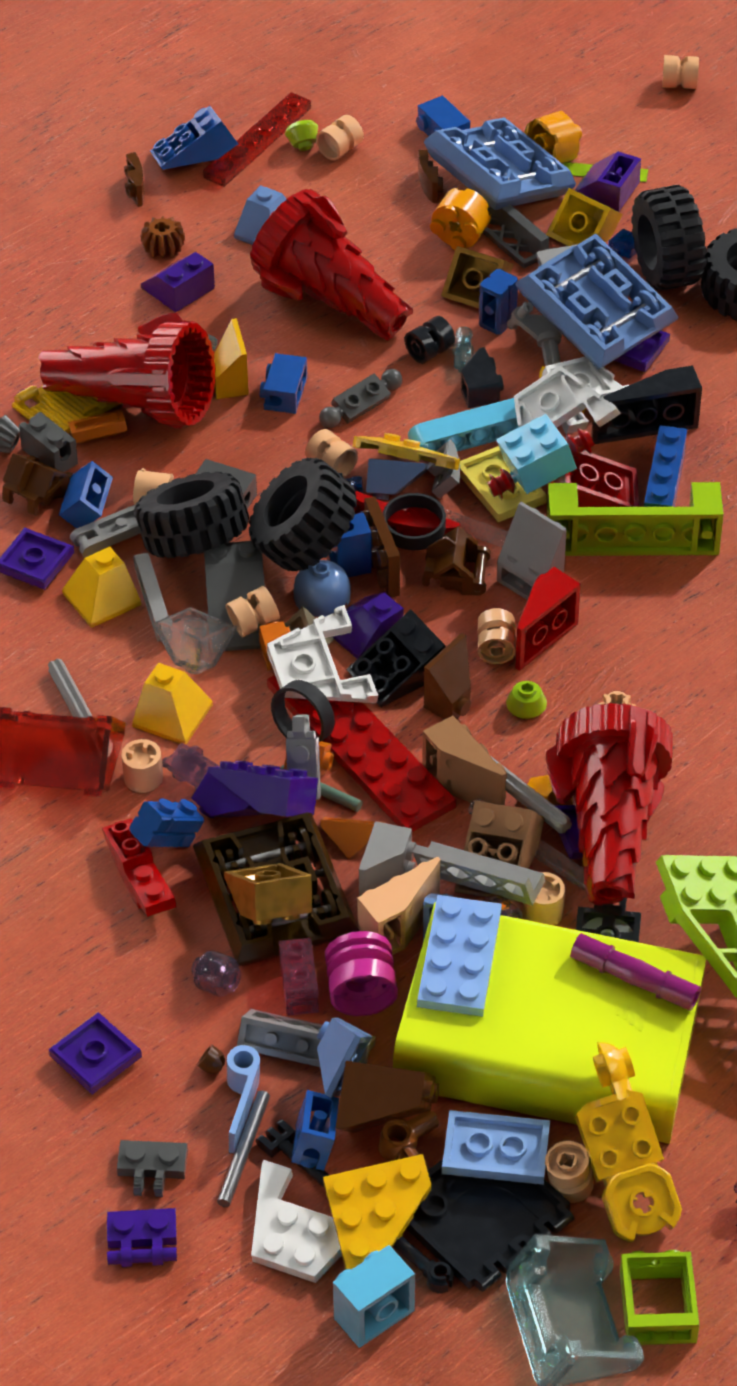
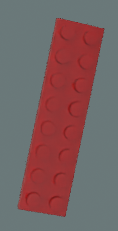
(378, 762)

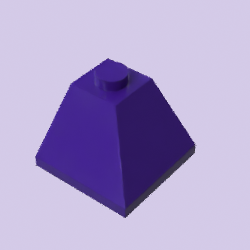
(370, 620)
(219, 800)

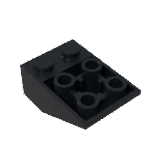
(399, 658)

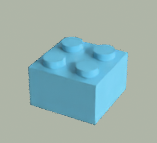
(373, 1295)

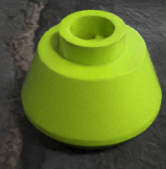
(302, 134)
(526, 700)

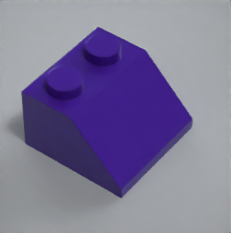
(182, 282)

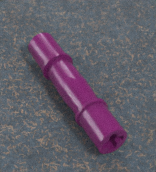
(635, 972)

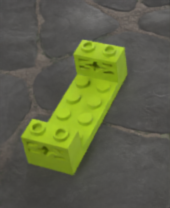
(639, 529)

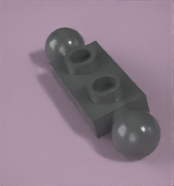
(360, 398)

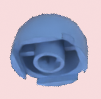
(322, 588)

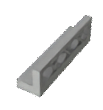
(483, 872)
(284, 1037)

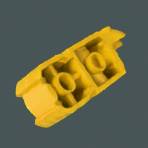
(626, 1151)

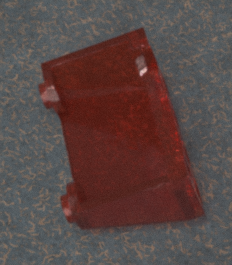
(59, 751)

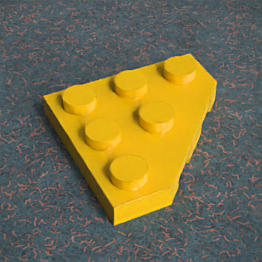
(375, 1204)

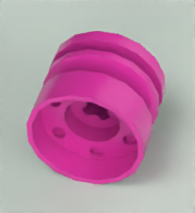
(361, 973)

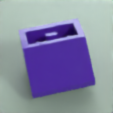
(612, 180)

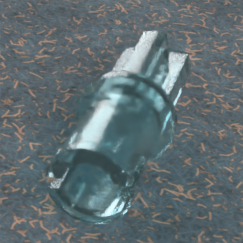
(462, 348)

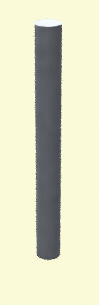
(243, 1149)

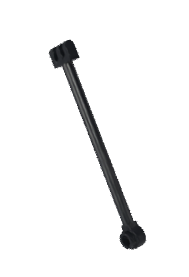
(283, 1143)

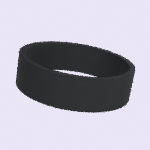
(420, 501)
(314, 696)

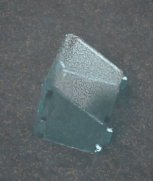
(566, 1313)

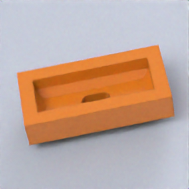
(98, 426)

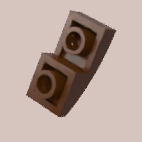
(134, 174)
(429, 177)

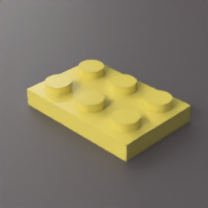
(476, 473)

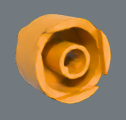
(556, 135)
(460, 218)

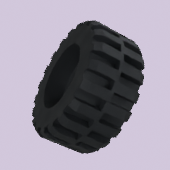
(668, 237)
(720, 274)
(192, 514)
(302, 514)

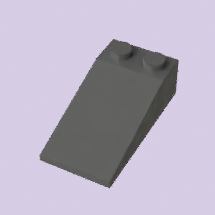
(230, 574)

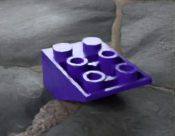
(269, 787)

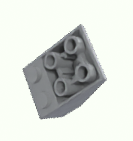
(530, 549)

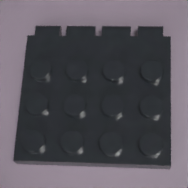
(485, 1222)

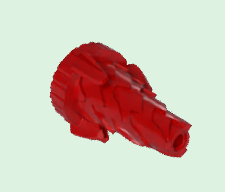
(308, 251)
(162, 371)
(614, 769)

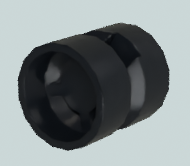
(429, 339)

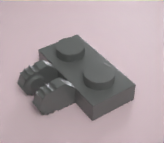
(152, 1160)

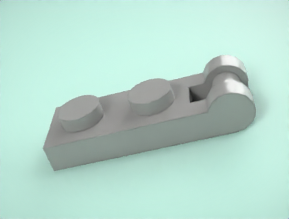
(106, 531)

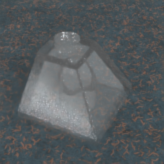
(194, 639)

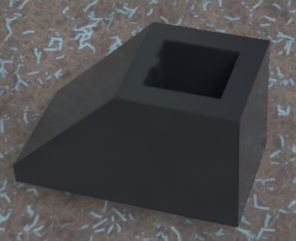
(479, 380)

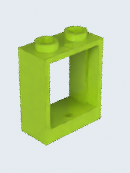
(660, 1328)

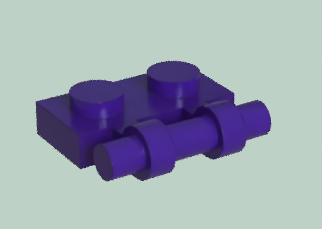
(141, 1229)

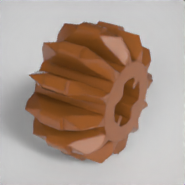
(162, 237)

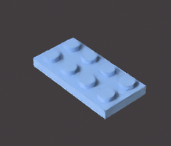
(459, 955)

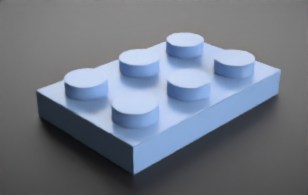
(496, 1147)

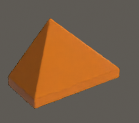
(348, 834)

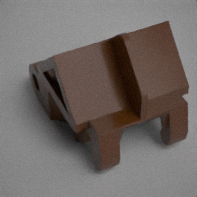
(33, 481)
(447, 560)

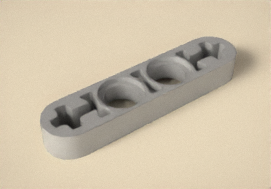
(150, 589)

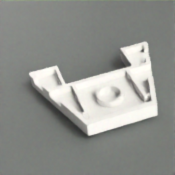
(596, 379)
(561, 398)
(306, 657)
(288, 1234)

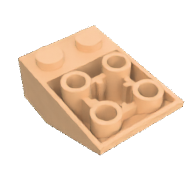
(397, 906)

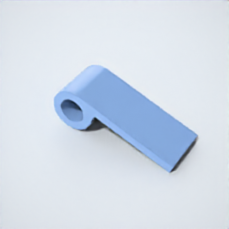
(243, 1078)

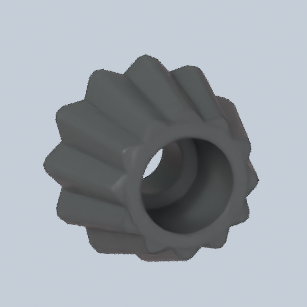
(8, 435)

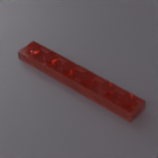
(257, 139)

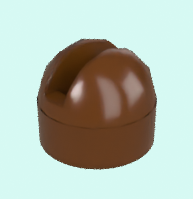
(211, 1060)

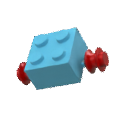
(537, 456)

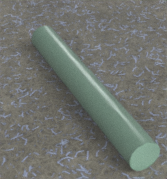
(339, 796)

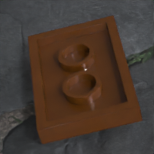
(383, 548)

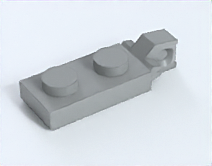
(303, 749)

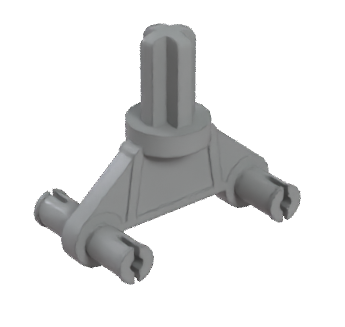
(540, 328)

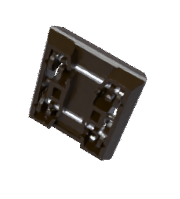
(267, 846)

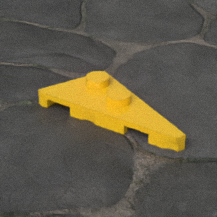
(405, 449)

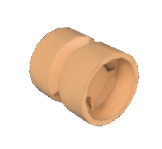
(680, 72)
(339, 137)
(333, 451)
(250, 612)
(496, 636)
(570, 1170)

